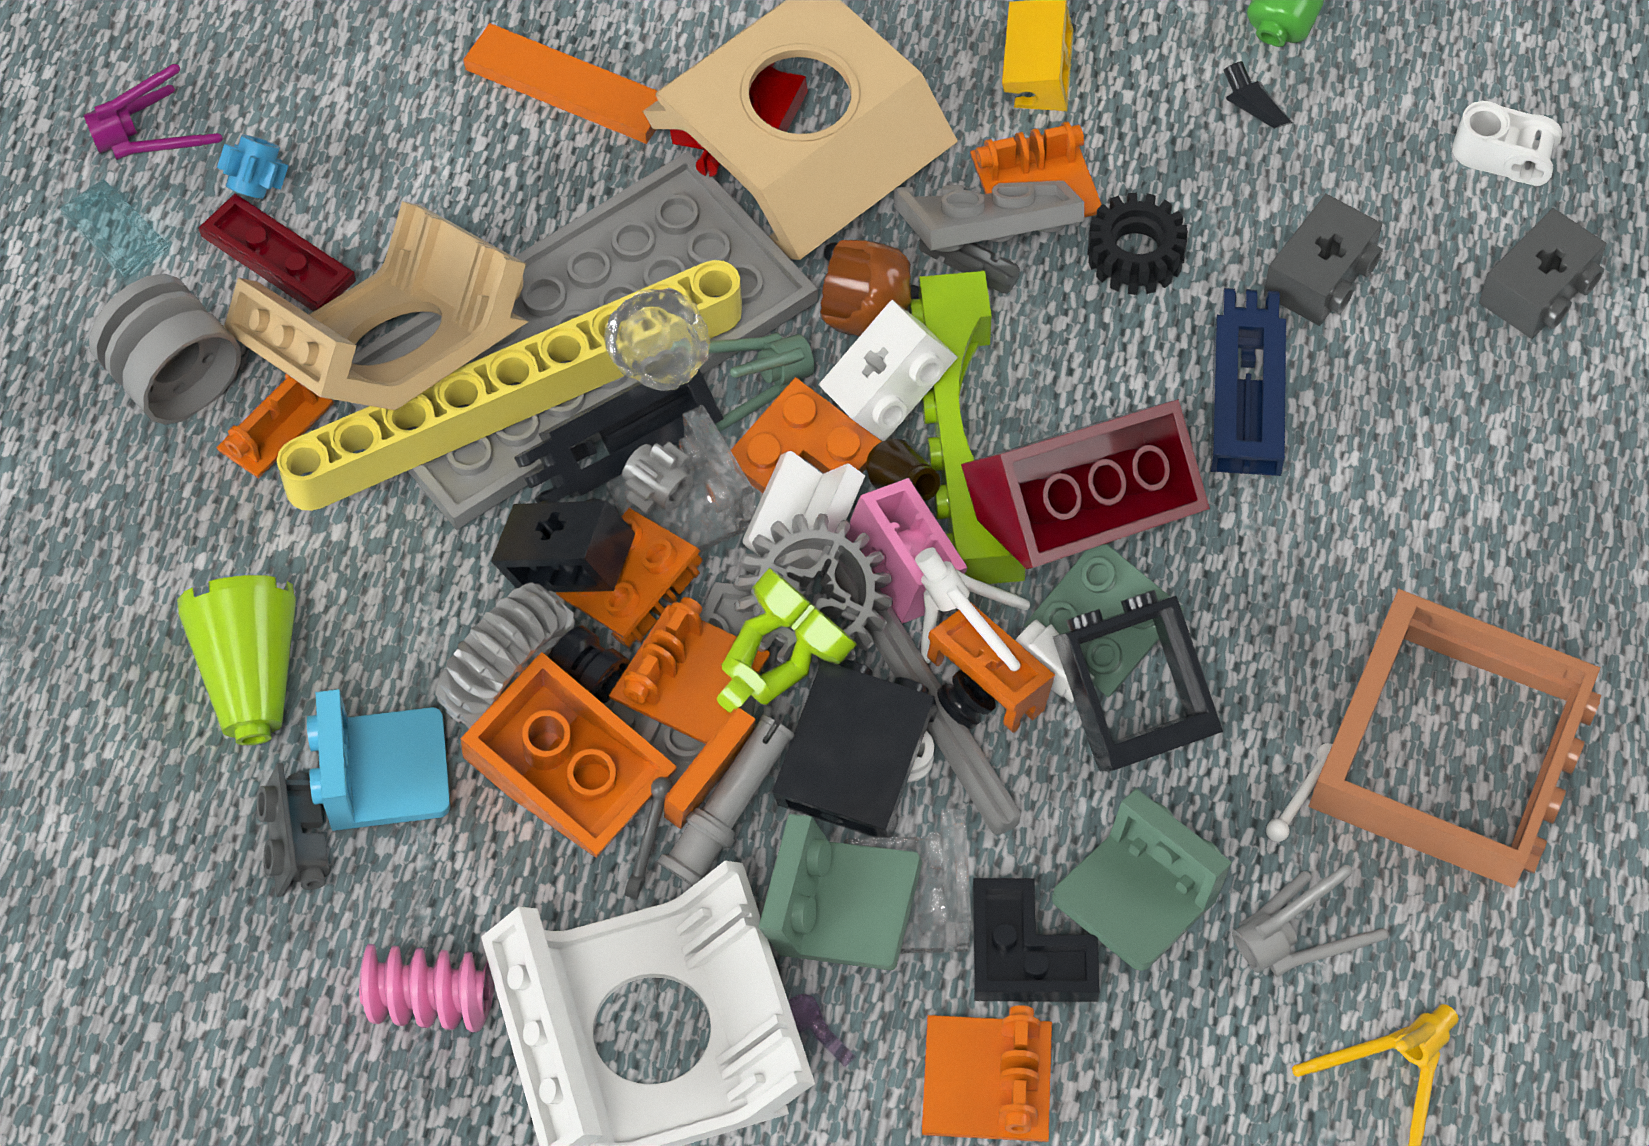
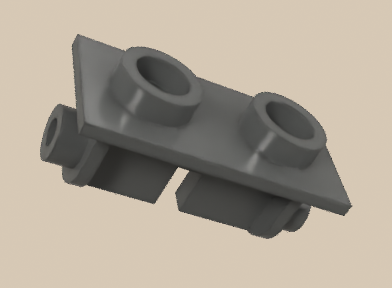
(288, 851)

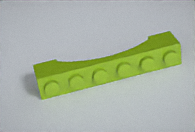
(960, 315)

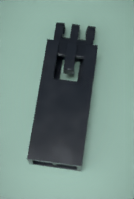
(624, 423)

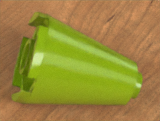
(242, 651)

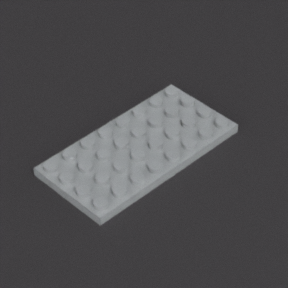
(609, 252)

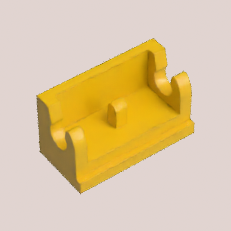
(1038, 53)

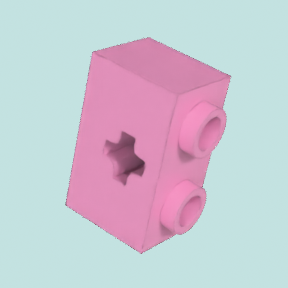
(901, 529)

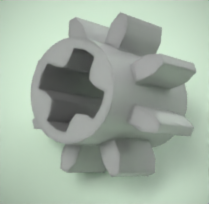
(657, 477)

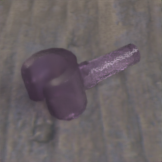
(808, 1016)

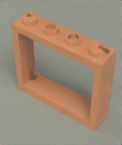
(1489, 650)

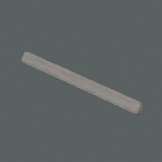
(952, 738)

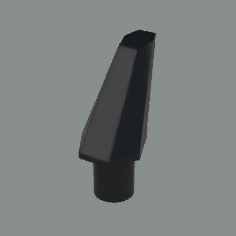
(1253, 97)

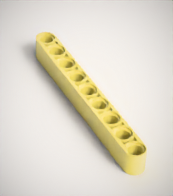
(487, 392)

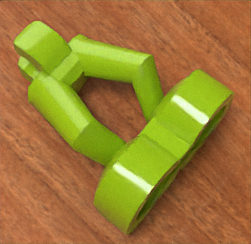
(783, 608)

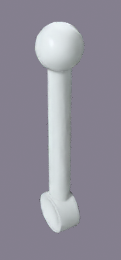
(1278, 828)

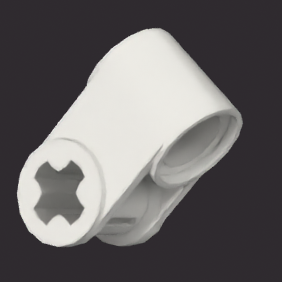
(1503, 140)

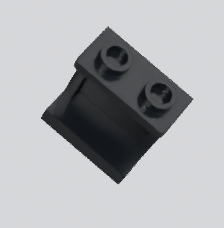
(854, 748)

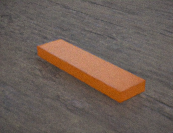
(562, 81)

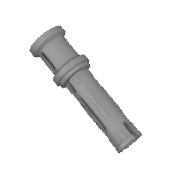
(711, 827)

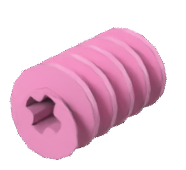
(425, 990)

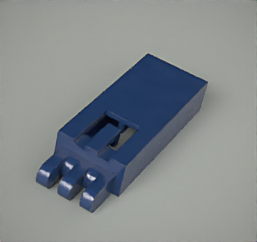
(1248, 412)

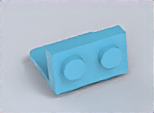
(378, 764)

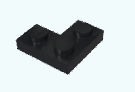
(1016, 962)

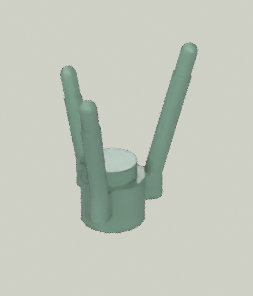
(777, 362)

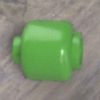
(1283, 19)

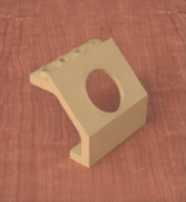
(821, 178)
(426, 269)

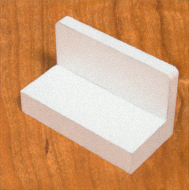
(803, 490)

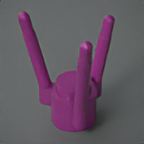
(112, 124)

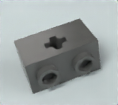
(1325, 259)
(1543, 274)

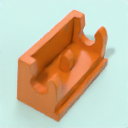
(1017, 690)

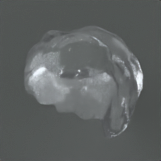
(658, 338)

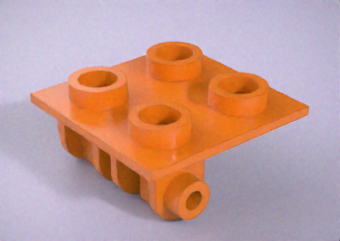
(1038, 159)
(652, 566)
(681, 672)
(988, 1077)

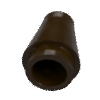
(898, 460)

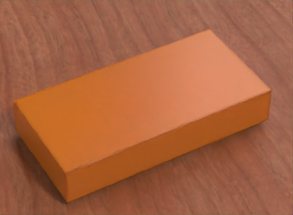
(708, 767)

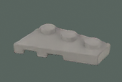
(972, 217)

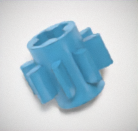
(252, 166)

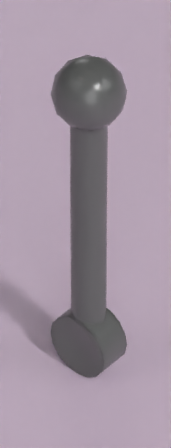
(659, 790)

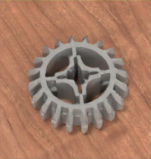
(838, 602)
(501, 650)

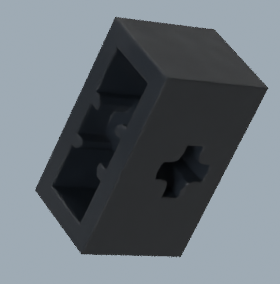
(564, 545)

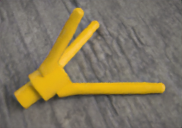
(1417, 1043)

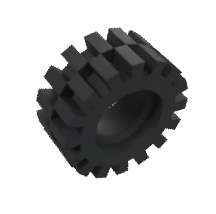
(1142, 219)

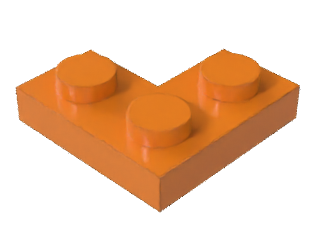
(808, 427)

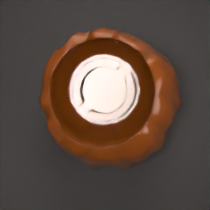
(861, 283)

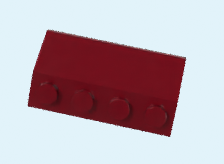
(1088, 485)

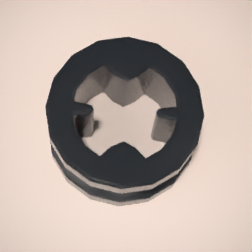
(965, 700)

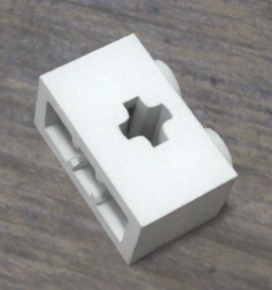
(887, 371)

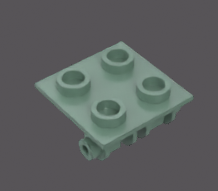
(1101, 582)

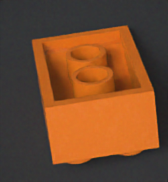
(565, 756)

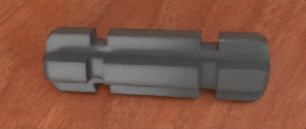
(974, 258)

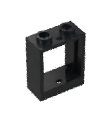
(1201, 716)

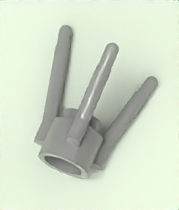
(1268, 935)

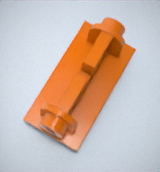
(277, 420)

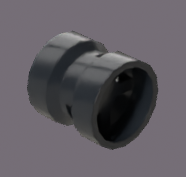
(588, 662)

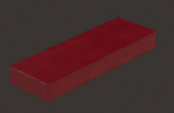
(276, 253)

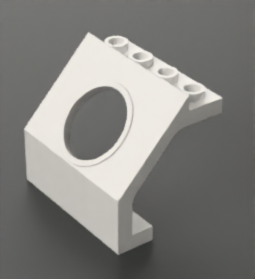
(704, 940)

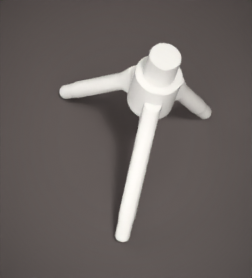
(949, 590)

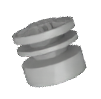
(164, 348)

